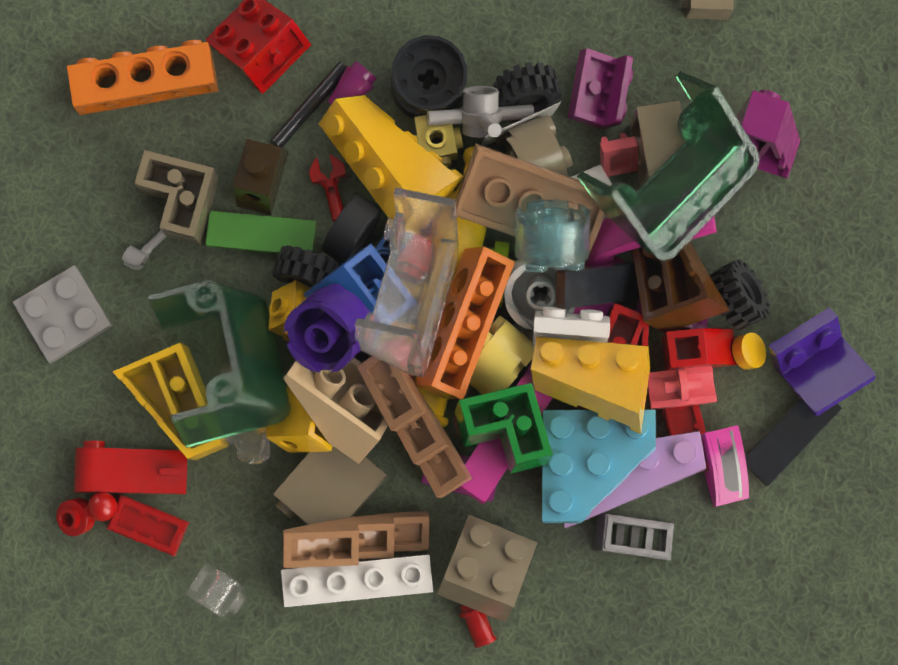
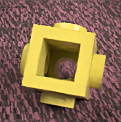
(450, 138)

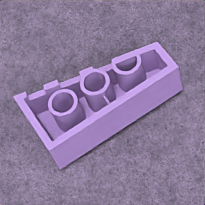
(672, 461)

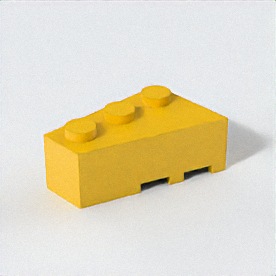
(595, 376)
(170, 385)

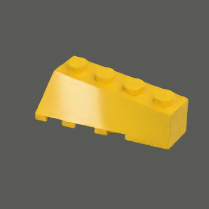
(384, 153)

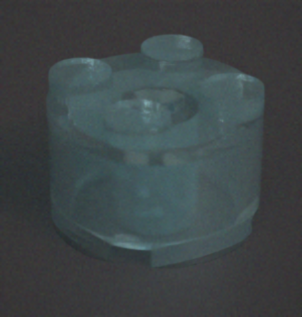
(552, 235)

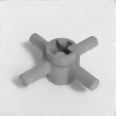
(479, 113)

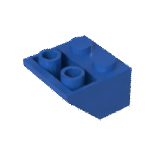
(358, 274)

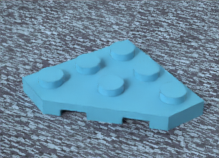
(589, 460)

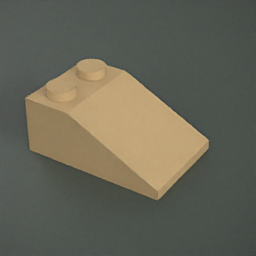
(339, 407)

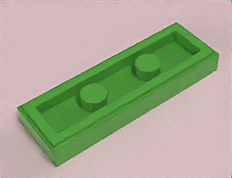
(258, 232)

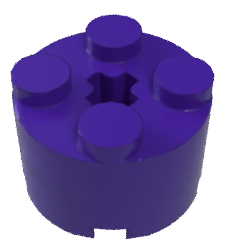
(324, 328)

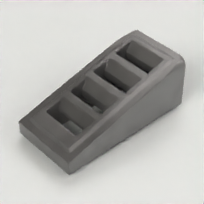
(604, 532)

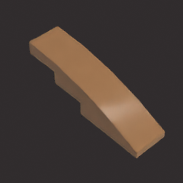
(416, 425)
(355, 538)

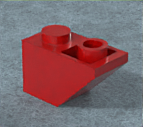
(698, 348)

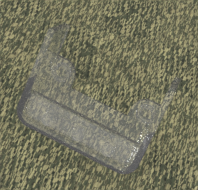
(414, 282)

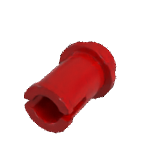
(478, 626)

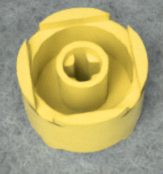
(501, 357)

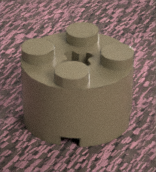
(536, 144)

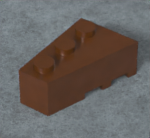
(675, 290)

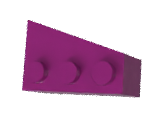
(771, 130)

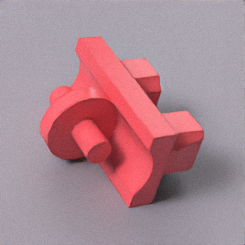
(681, 387)

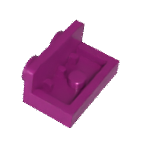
(600, 89)

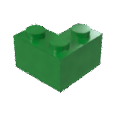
(513, 418)

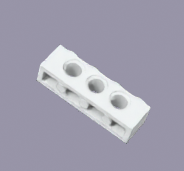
(357, 582)

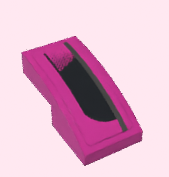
(727, 466)

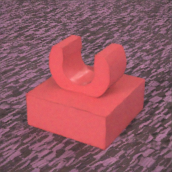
(619, 155)

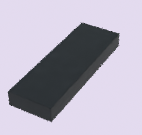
(596, 285)
(786, 441)

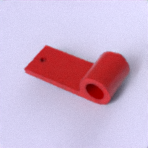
(128, 470)

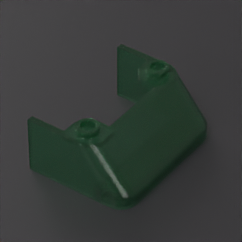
(690, 183)
(255, 388)

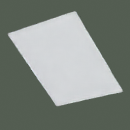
(548, 111)

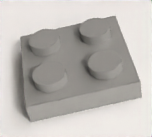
(62, 314)

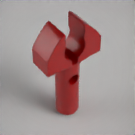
(330, 185)

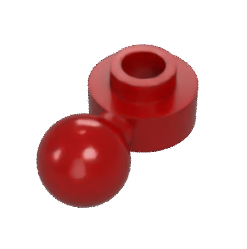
(100, 507)

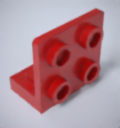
(259, 42)

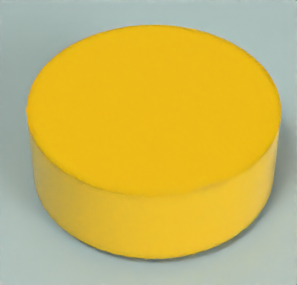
(749, 351)

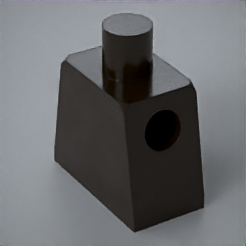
(259, 175)

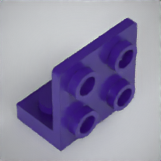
(820, 363)

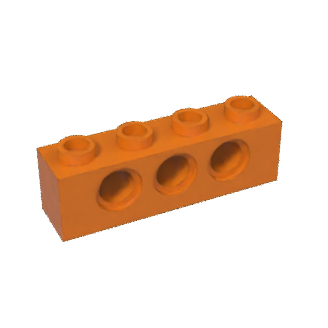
(161, 86)
(465, 321)

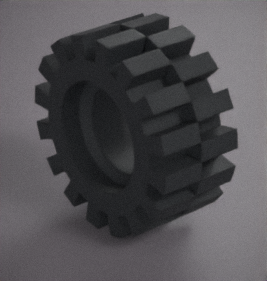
(529, 86)
(302, 266)
(741, 294)

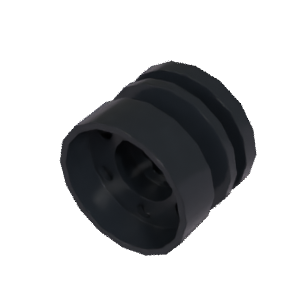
(433, 58)

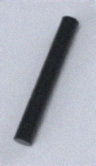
(308, 106)

